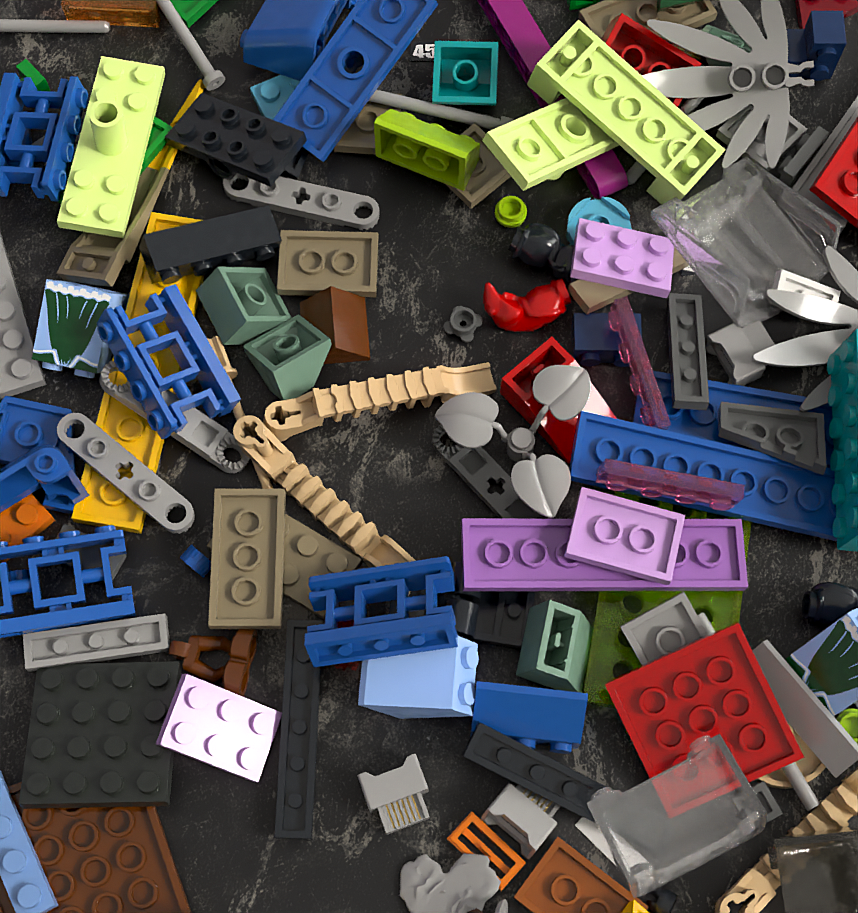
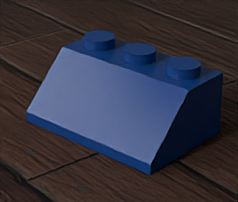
(532, 714)

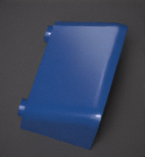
(290, 34)
(38, 468)

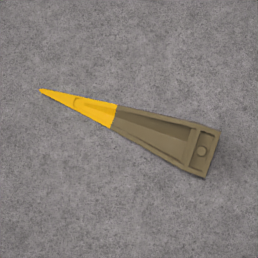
(99, 257)

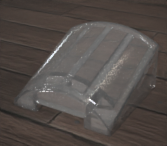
(744, 234)

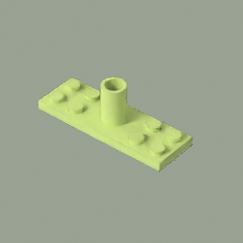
(547, 143)
(111, 147)

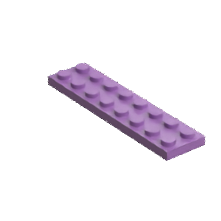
(531, 552)

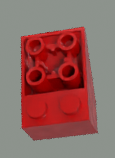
(517, 390)

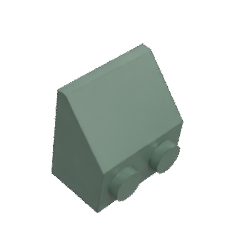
(242, 303)

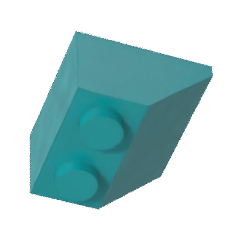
(465, 73)

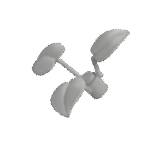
(539, 481)

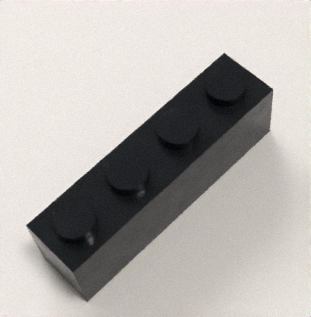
(210, 244)

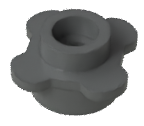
(466, 315)

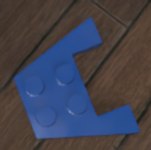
(28, 425)

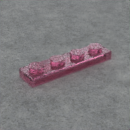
(633, 352)
(659, 482)

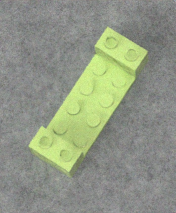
(626, 110)

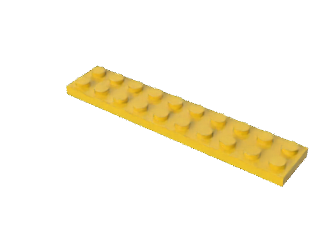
(106, 503)

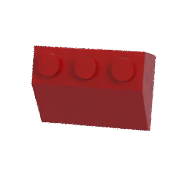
(644, 49)

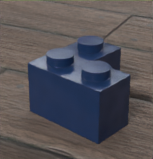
(819, 42)

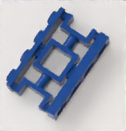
(59, 136)
(188, 347)
(61, 611)
(382, 634)

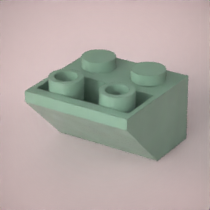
(555, 647)

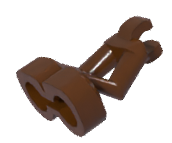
(234, 673)

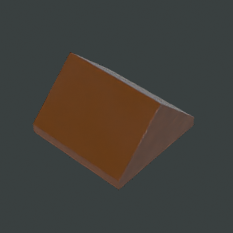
(343, 320)

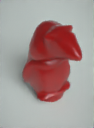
(526, 313)

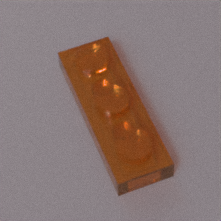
(116, 12)

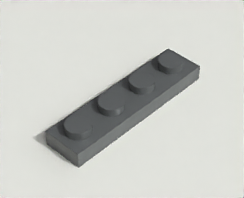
(687, 352)

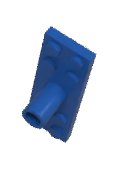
(331, 91)

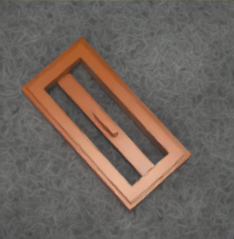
(495, 839)

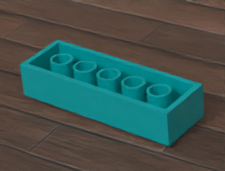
(843, 429)

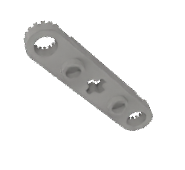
(324, 203)
(200, 432)
(143, 488)

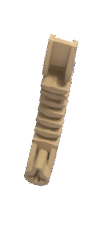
(311, 408)
(311, 494)
(760, 881)

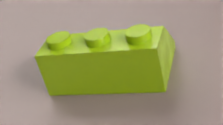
(425, 148)

